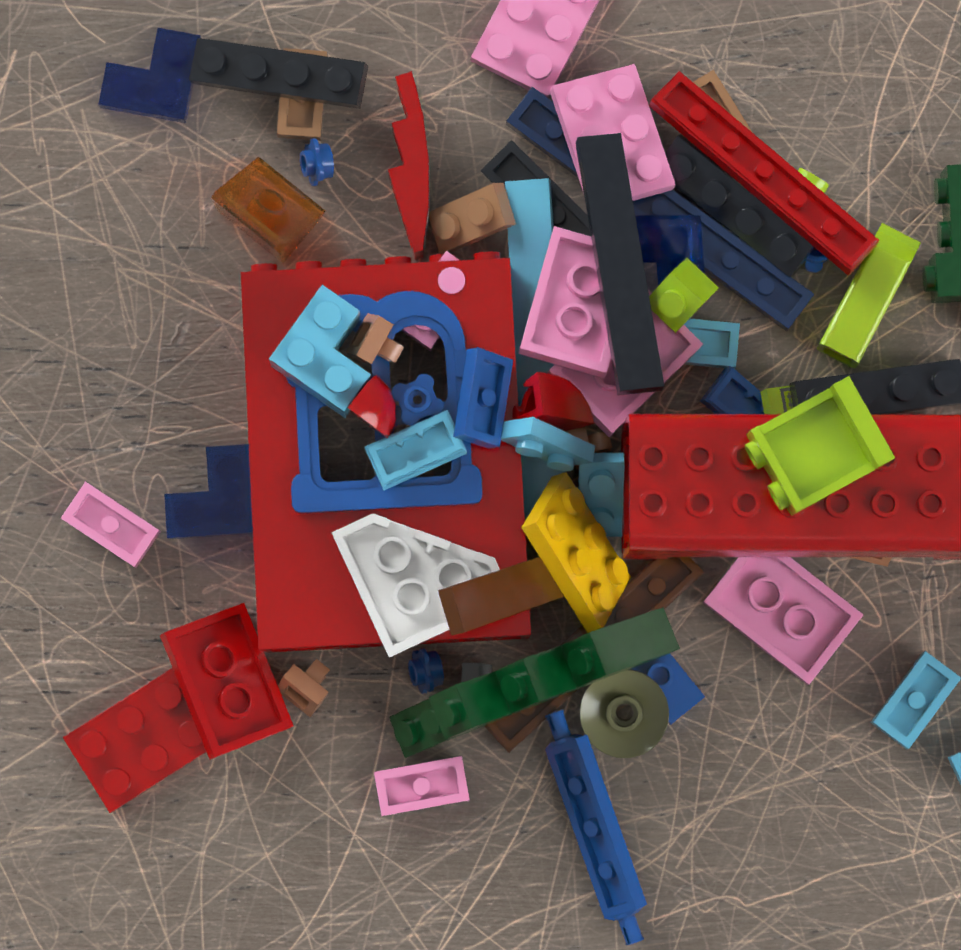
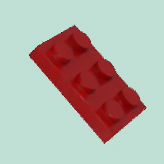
(226, 681)
(137, 741)

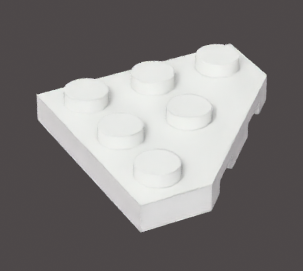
(401, 577)

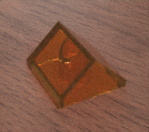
(268, 208)

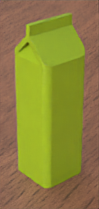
(868, 297)

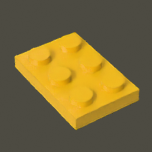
(576, 552)

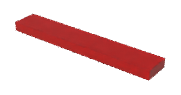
(764, 173)

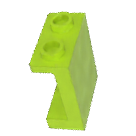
(818, 447)

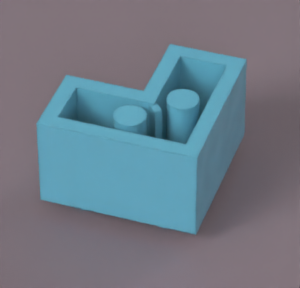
(311, 353)

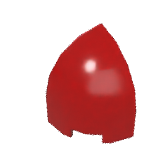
(554, 402)
(375, 406)

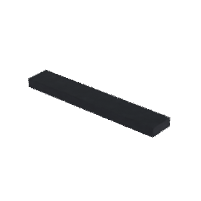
(619, 264)

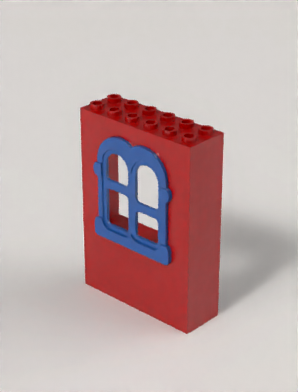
(300, 575)

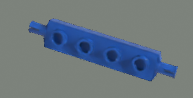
(595, 827)

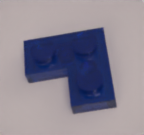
(157, 92)
(670, 241)
(222, 509)

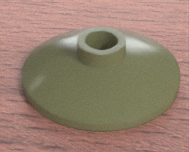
(624, 736)

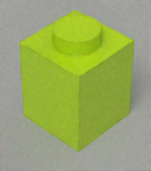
(681, 294)

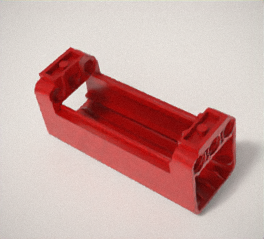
(701, 495)

